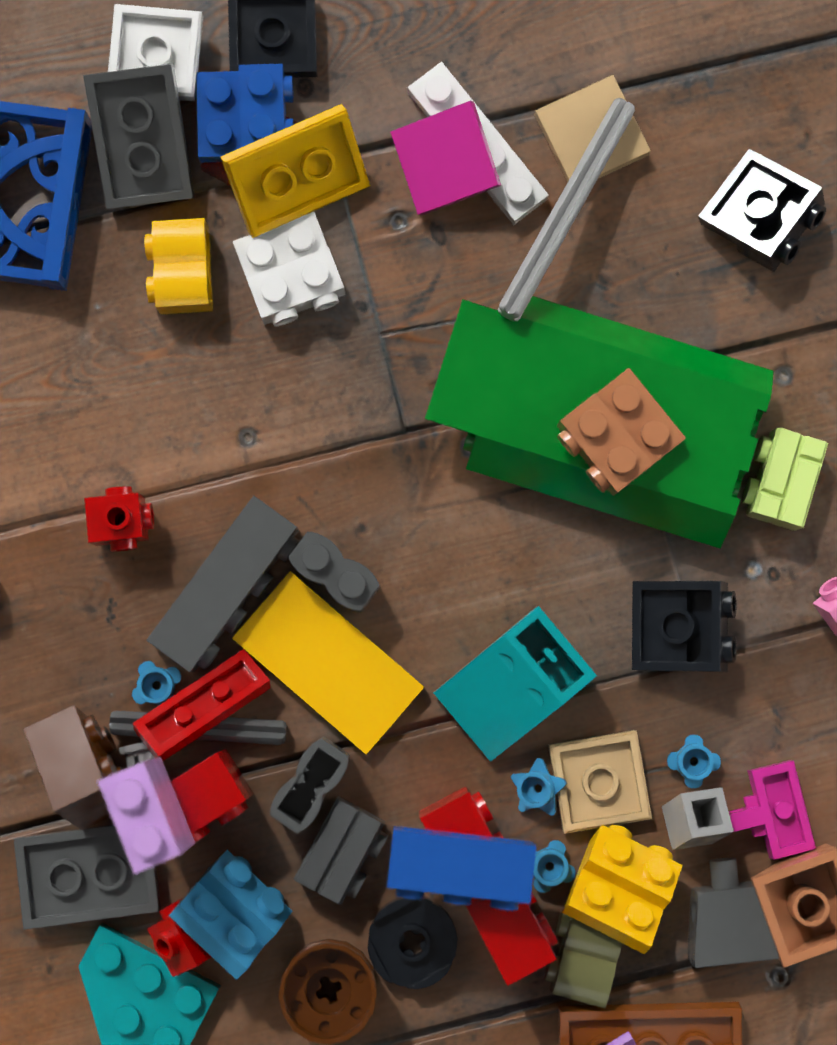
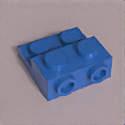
(240, 107)

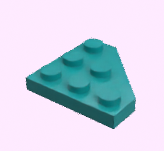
(136, 995)

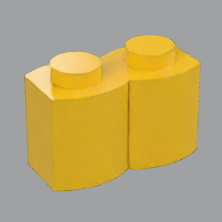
(181, 266)

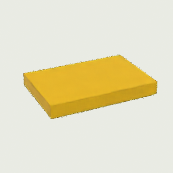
(296, 170)

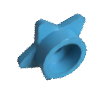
(526, 790)

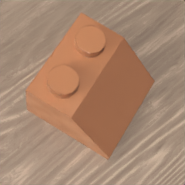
(801, 903)

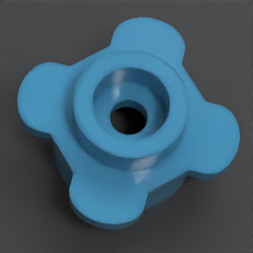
(148, 675)
(706, 763)
(560, 873)

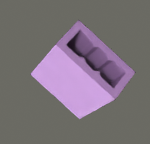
(146, 814)

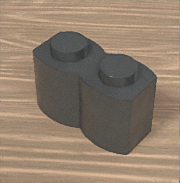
(324, 565)
(304, 794)

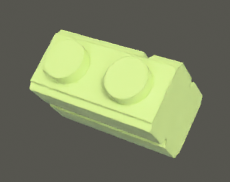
(785, 478)

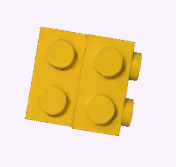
(623, 887)

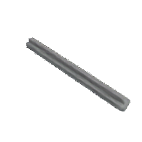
(566, 210)

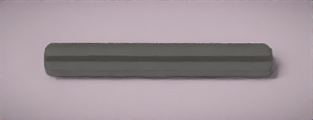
(229, 730)

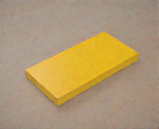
(328, 662)

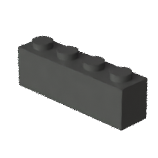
(223, 586)

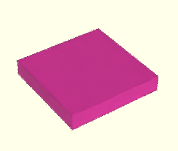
(445, 158)

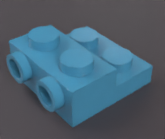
(231, 913)

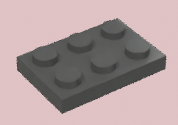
(139, 136)
(80, 878)

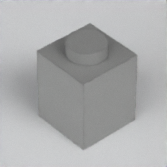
(697, 818)

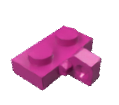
(776, 811)

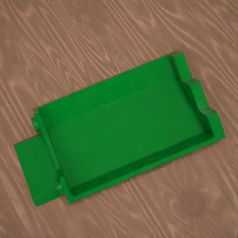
(521, 377)

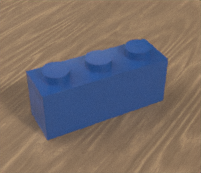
(461, 867)

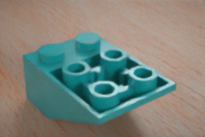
(515, 683)

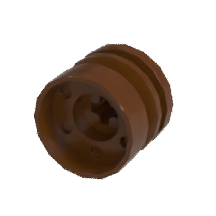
(318, 1016)

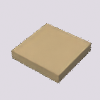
(574, 120)
(602, 781)

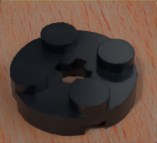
(437, 948)

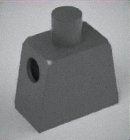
(727, 921)

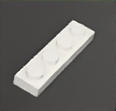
(519, 189)

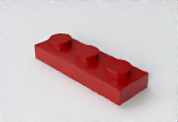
(201, 705)

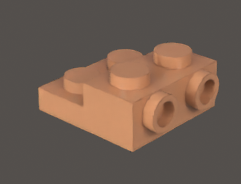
(619, 433)

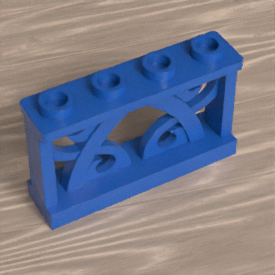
(71, 155)

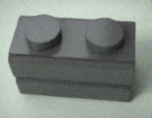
(341, 850)

